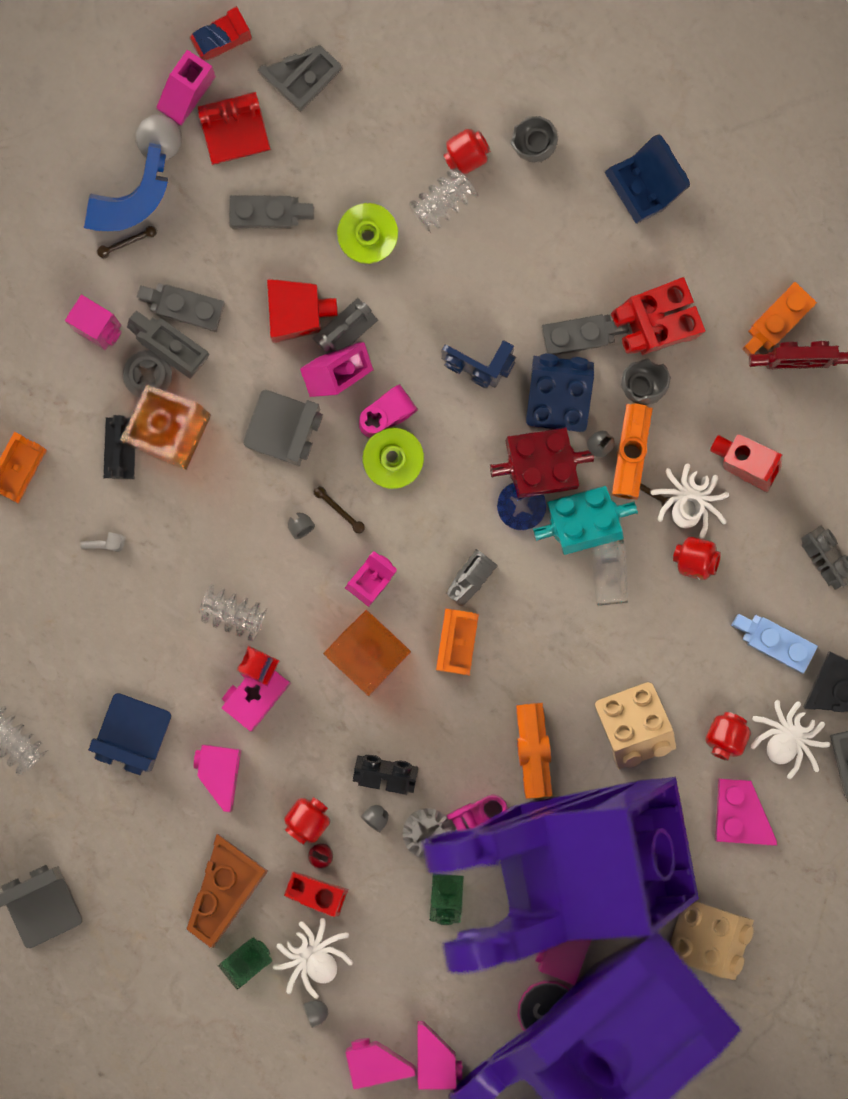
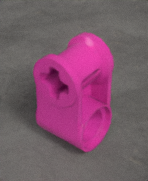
(391, 410)
(474, 813)

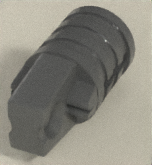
(471, 577)

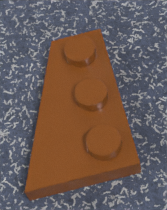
(225, 889)

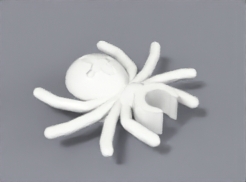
(690, 501)
(790, 738)
(312, 958)

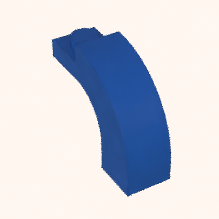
(129, 210)

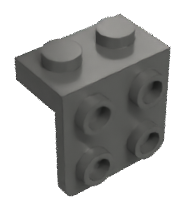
(283, 427)
(41, 906)

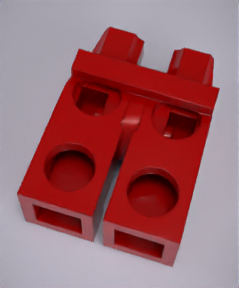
(649, 322)

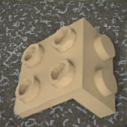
(636, 725)
(712, 939)

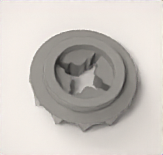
(412, 830)

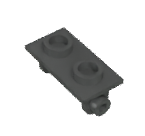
(346, 327)

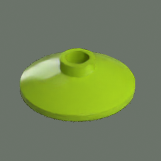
(367, 218)
(401, 470)

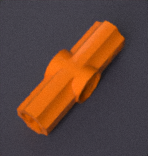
(629, 470)
(534, 750)

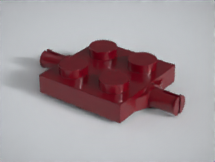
(791, 356)
(541, 463)

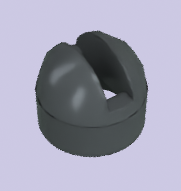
(594, 441)
(301, 526)
(376, 817)
(316, 1012)

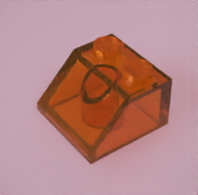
(166, 426)
(367, 652)

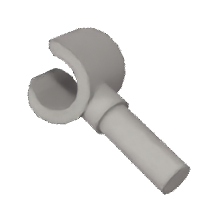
(114, 542)

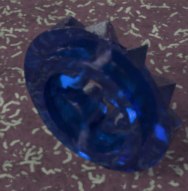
(524, 520)

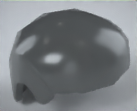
(535, 139)
(645, 382)

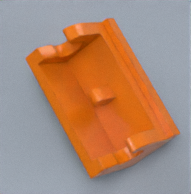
(18, 466)
(457, 642)

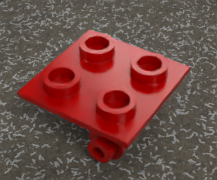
(233, 128)

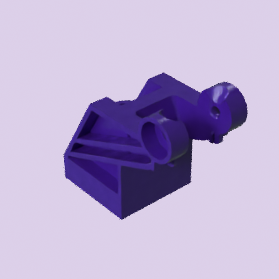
(574, 870)
(622, 1032)

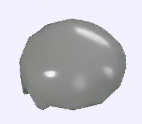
(159, 131)

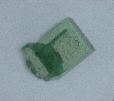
(446, 899)
(245, 962)

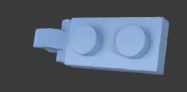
(776, 641)

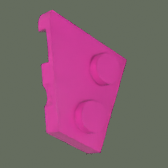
(741, 815)

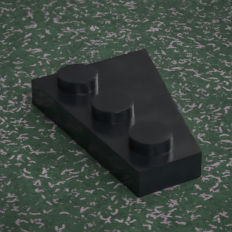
(830, 686)

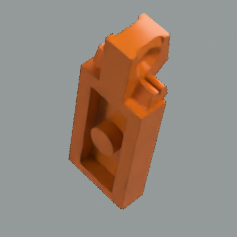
(779, 319)

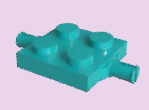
(585, 520)

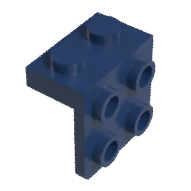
(648, 179)
(482, 375)
(560, 392)
(131, 734)

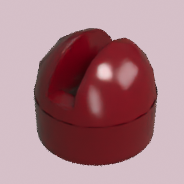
(322, 849)

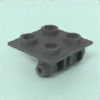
(825, 543)

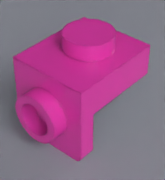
(371, 578)

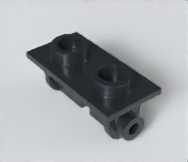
(118, 456)
(399, 774)

